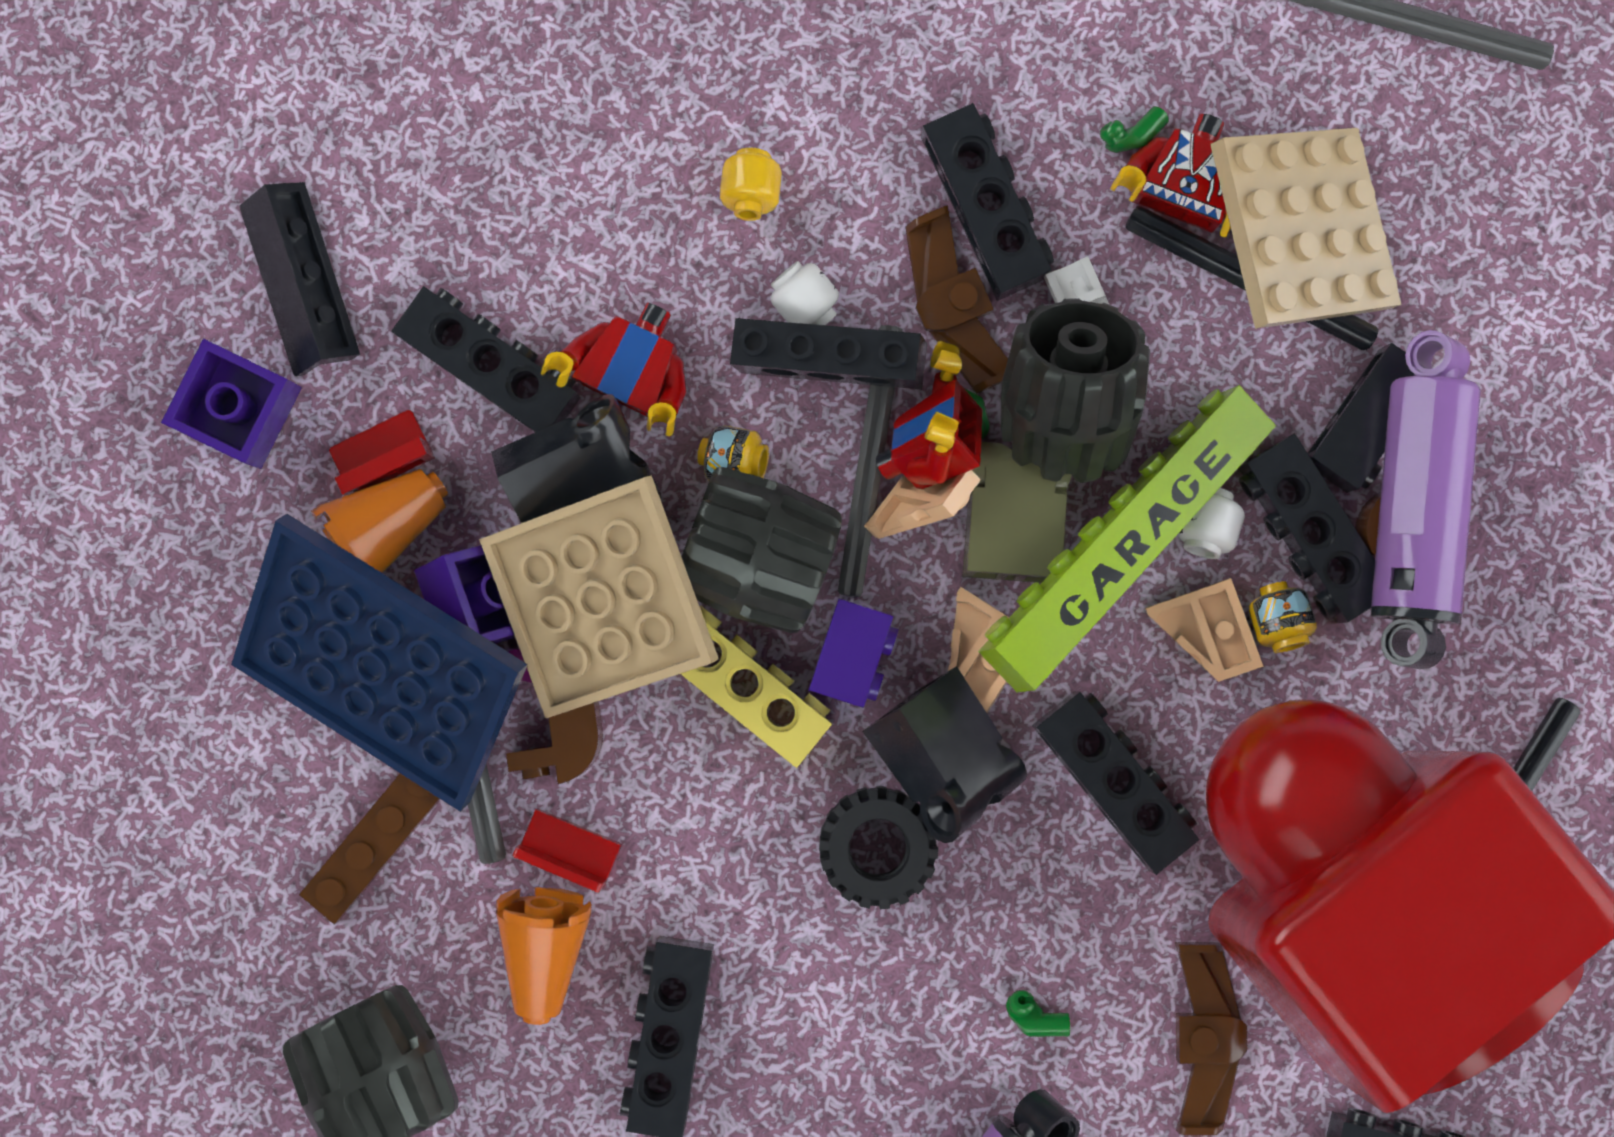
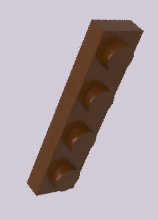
(368, 848)

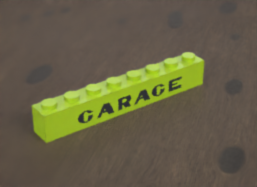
(1126, 539)

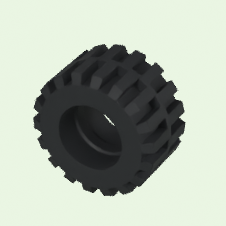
(883, 888)

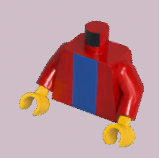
(628, 364)
(938, 434)

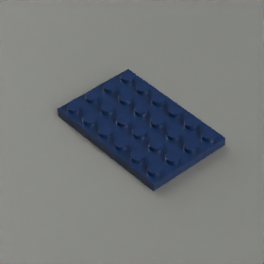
(376, 662)

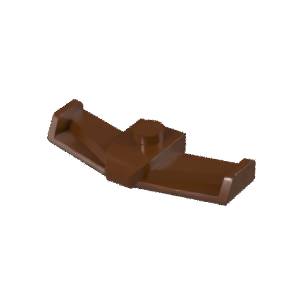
(953, 301)
(1208, 1038)

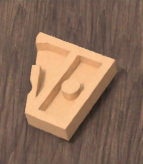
(913, 507)
(1211, 629)
(968, 636)

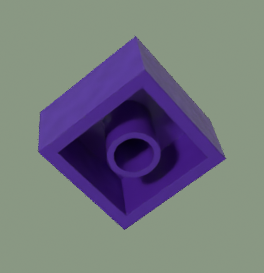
(231, 404)
(466, 591)
(852, 654)

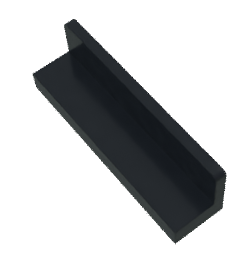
(298, 277)

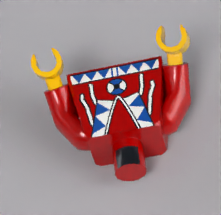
(1179, 176)

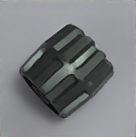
(1074, 389)
(760, 549)
(371, 1070)

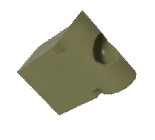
(1013, 519)

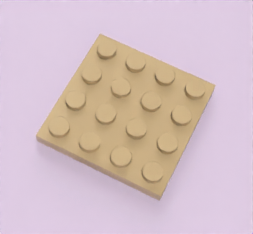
(1305, 225)
(599, 598)

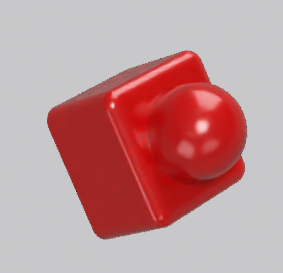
(1396, 901)

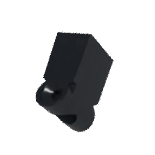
(569, 461)
(946, 755)

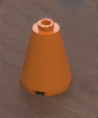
(384, 517)
(541, 948)

